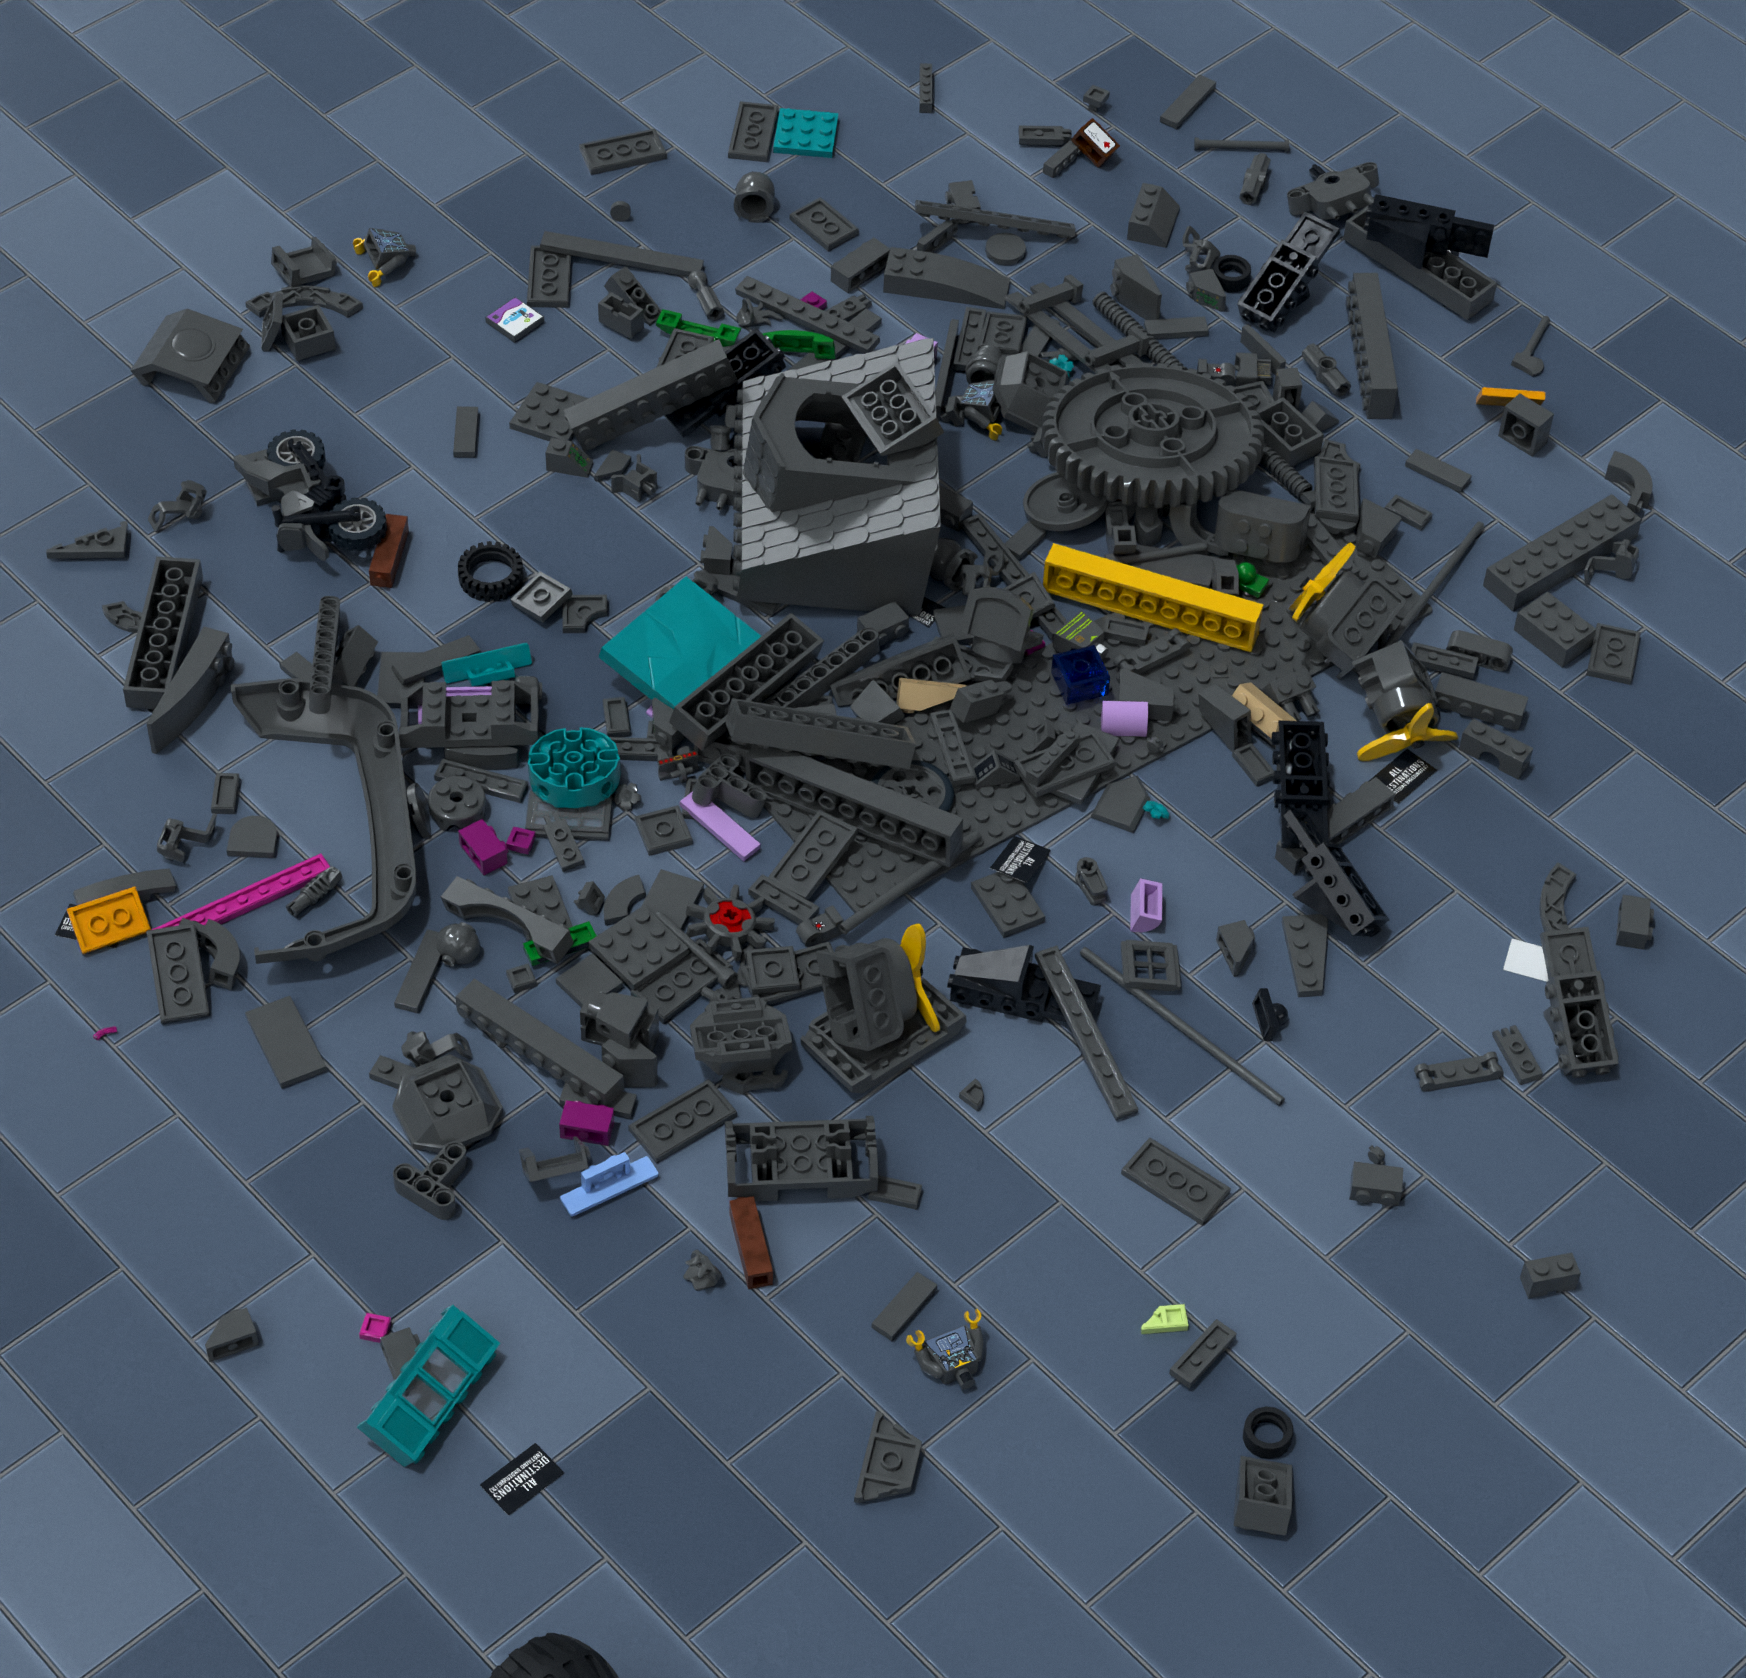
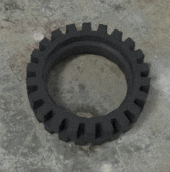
(490, 553)

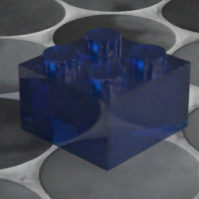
(1080, 674)

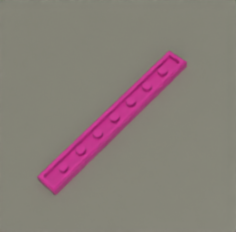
(256, 894)

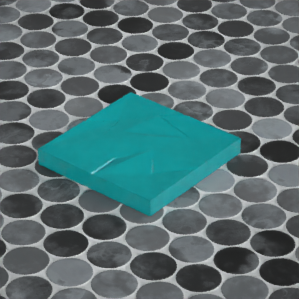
(677, 643)

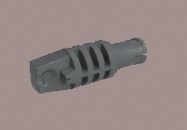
(315, 890)

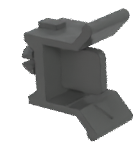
(636, 481)

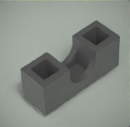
(1511, 753)

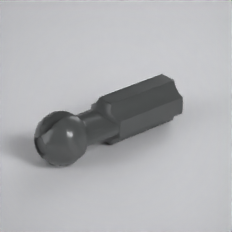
(706, 295)

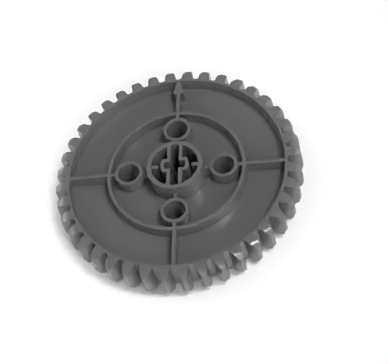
(1152, 435)

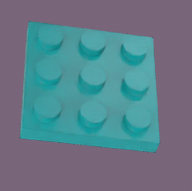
(805, 133)

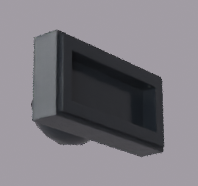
(1268, 1015)

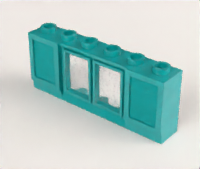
(430, 1386)

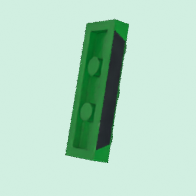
(580, 934)

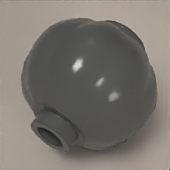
(458, 944)

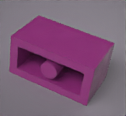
(483, 846)
(587, 1122)

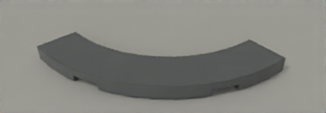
(309, 296)
(1552, 898)

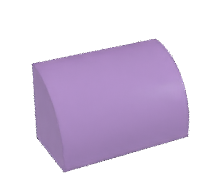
(1124, 718)
(1146, 906)

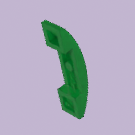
(669, 320)
(803, 342)

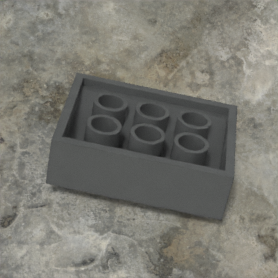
(893, 412)

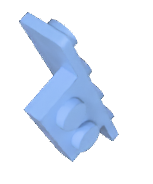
(608, 1181)

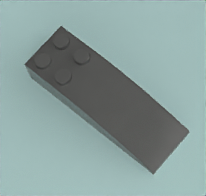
(943, 279)
(191, 687)

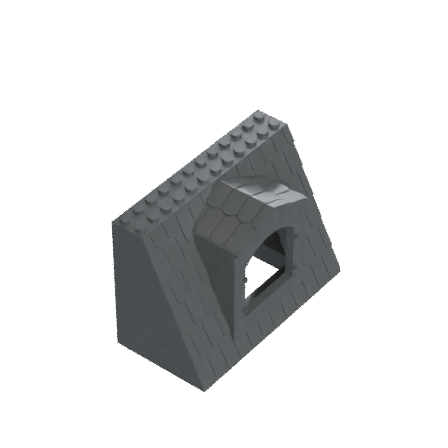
(830, 526)

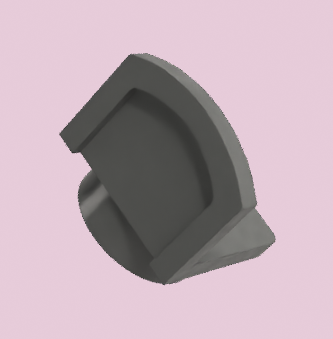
(999, 624)

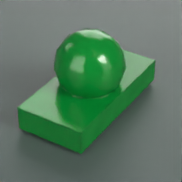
(1251, 581)

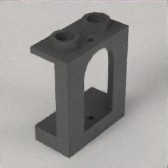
(557, 1165)

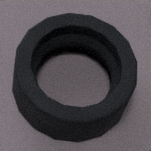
(1235, 263)
(1263, 1449)

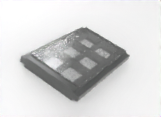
(583, 822)

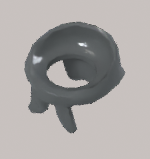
(701, 1271)

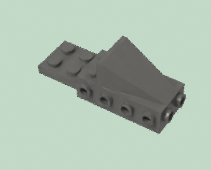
(1577, 1004)

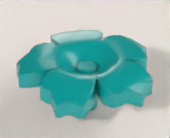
(1062, 363)
(1156, 810)

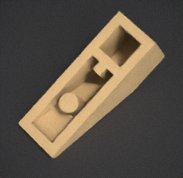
(923, 694)

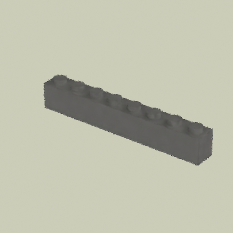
(539, 1043)

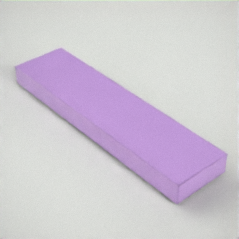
(722, 827)

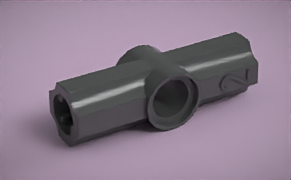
(1255, 178)
(1326, 370)

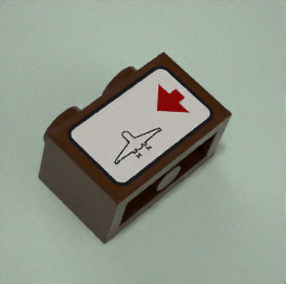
(1095, 142)

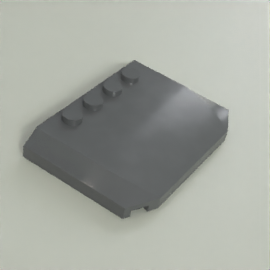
(864, 1069)

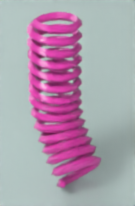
(99, 1034)

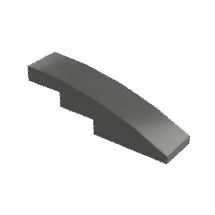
(145, 882)

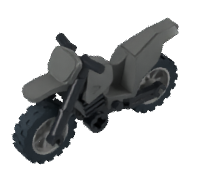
(311, 498)

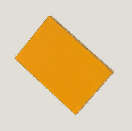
(1502, 397)
(108, 920)

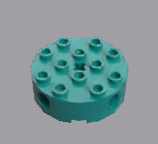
(574, 768)

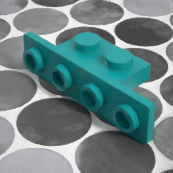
(487, 666)

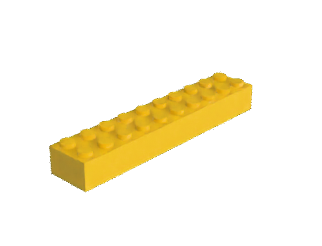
(1152, 597)

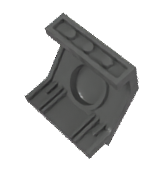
(193, 350)

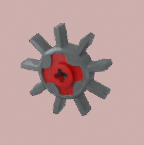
(729, 922)

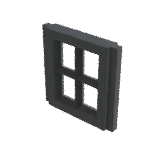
(1129, 965)

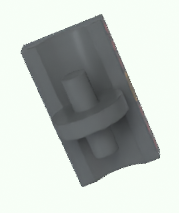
(677, 766)

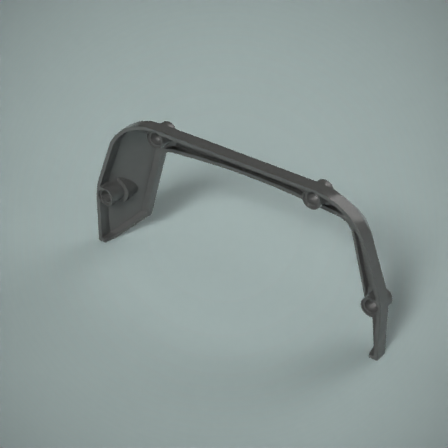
(370, 730)

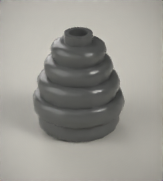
(983, 364)

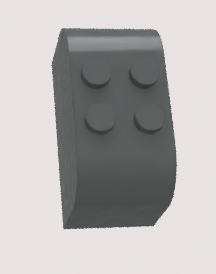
(1261, 526)

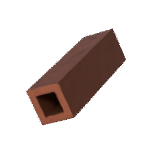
(389, 552)
(750, 1242)

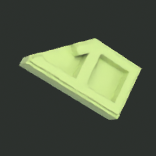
(1167, 1319)

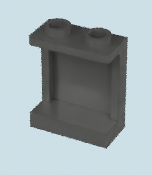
(304, 264)

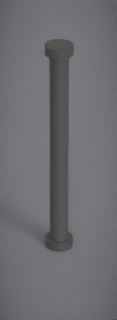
(1241, 144)

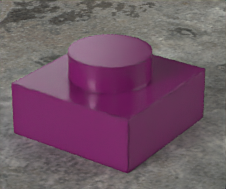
(815, 300)
(521, 840)

